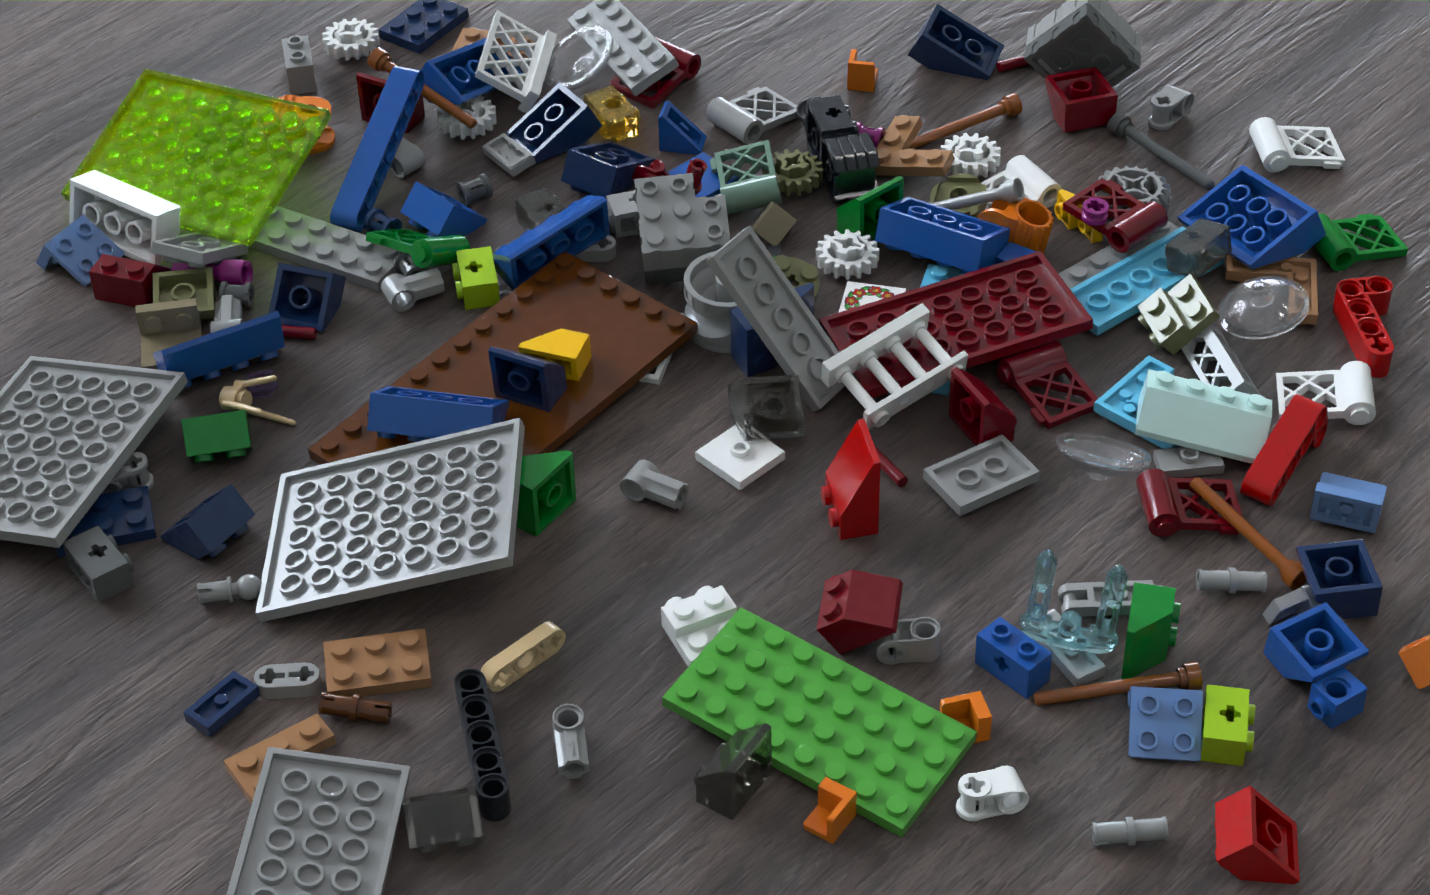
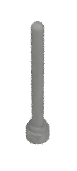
(1010, 191)

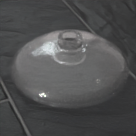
(579, 58)
(1263, 307)
(1102, 455)

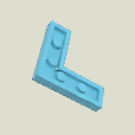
(1121, 400)

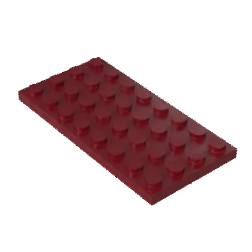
(979, 312)

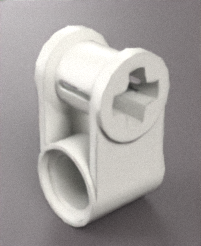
(994, 791)

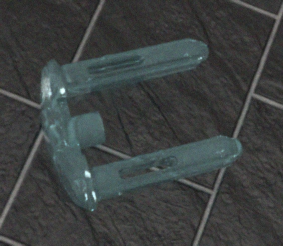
(1069, 633)

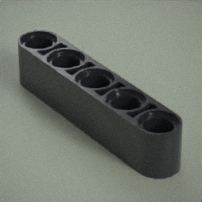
(482, 745)

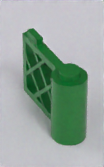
(1339, 246)
(424, 249)

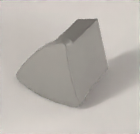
(1290, 604)

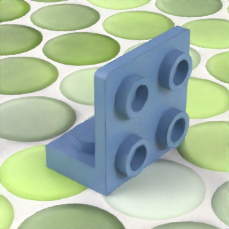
(78, 249)
(1348, 502)
(1165, 723)

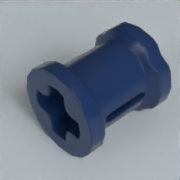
(384, 221)

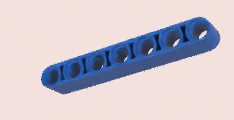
(377, 148)

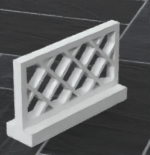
(533, 67)

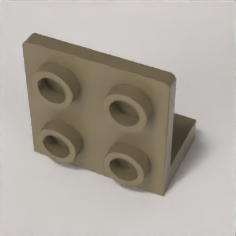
(166, 326)

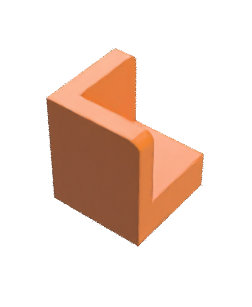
(861, 74)
(1417, 661)
(971, 711)
(834, 811)

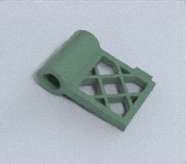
(750, 190)

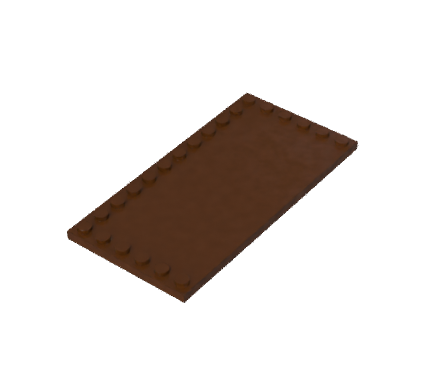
(626, 339)

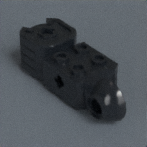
(846, 156)

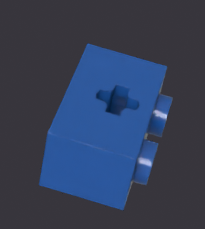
(1013, 657)

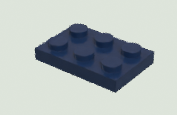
(423, 24)
(122, 514)

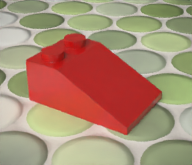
(854, 486)

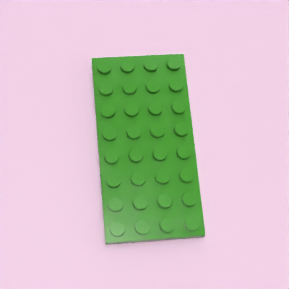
(822, 718)

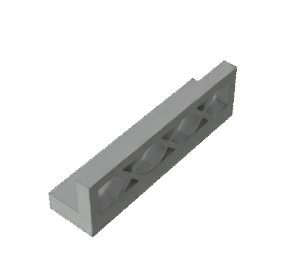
(1226, 360)

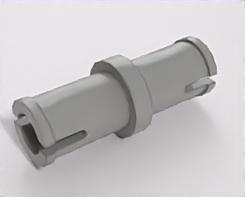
(1231, 580)
(1130, 831)

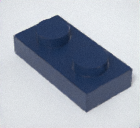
(221, 703)

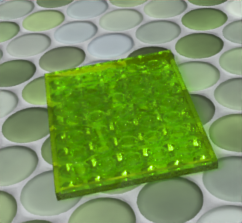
(207, 150)

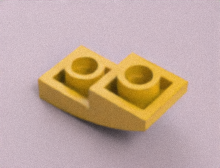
(1071, 221)

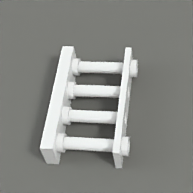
(890, 340)

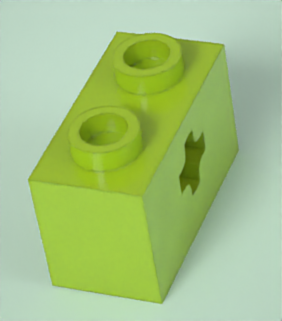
(477, 278)
(1226, 725)

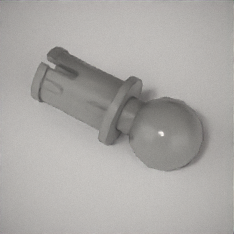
(246, 587)

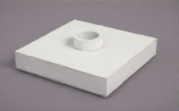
(739, 460)

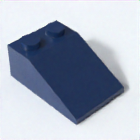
(955, 46)
(555, 124)
(602, 168)
(746, 345)

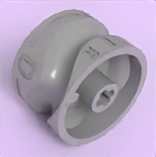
(708, 306)

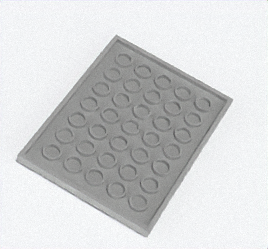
(67, 438)
(393, 520)

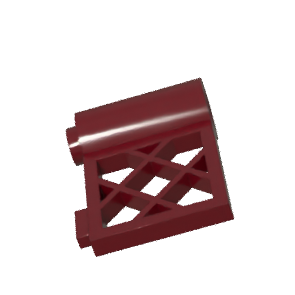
(688, 68)
(1128, 226)
(1035, 368)
(1167, 506)

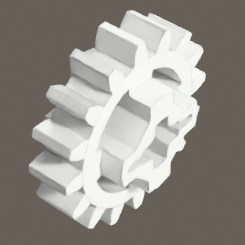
(350, 39)
(477, 108)
(973, 155)
(847, 254)

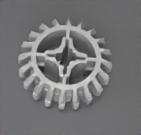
(1140, 184)

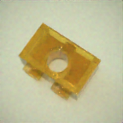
(615, 113)

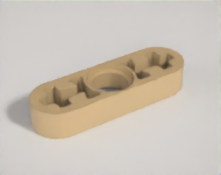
(510, 665)

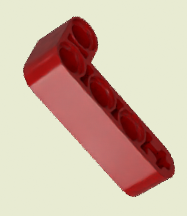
(1357, 310)
(1298, 428)

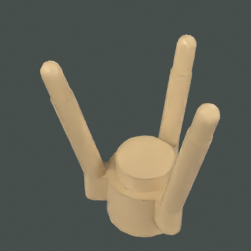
(238, 398)

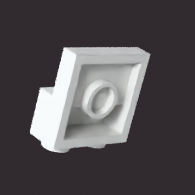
(696, 620)

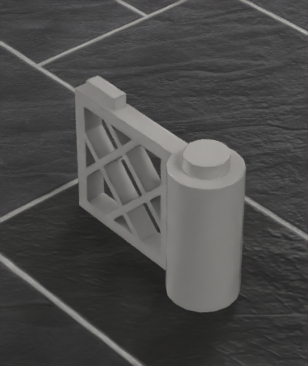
(746, 122)

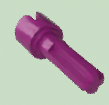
(230, 270)

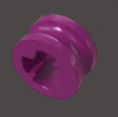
(1095, 211)

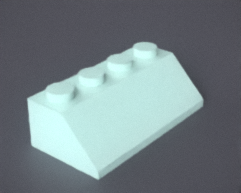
(1203, 416)

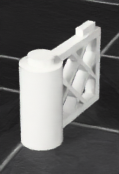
(1278, 149)
(1036, 183)
(1350, 384)

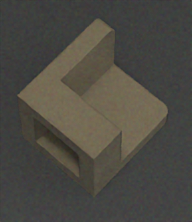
(773, 224)

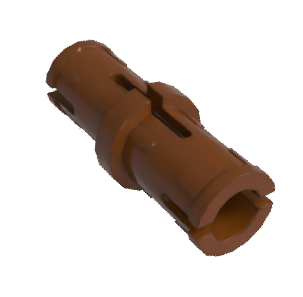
(355, 708)

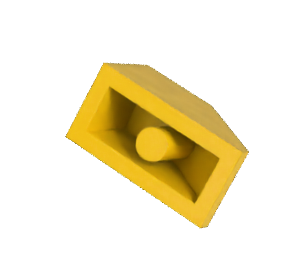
(563, 347)

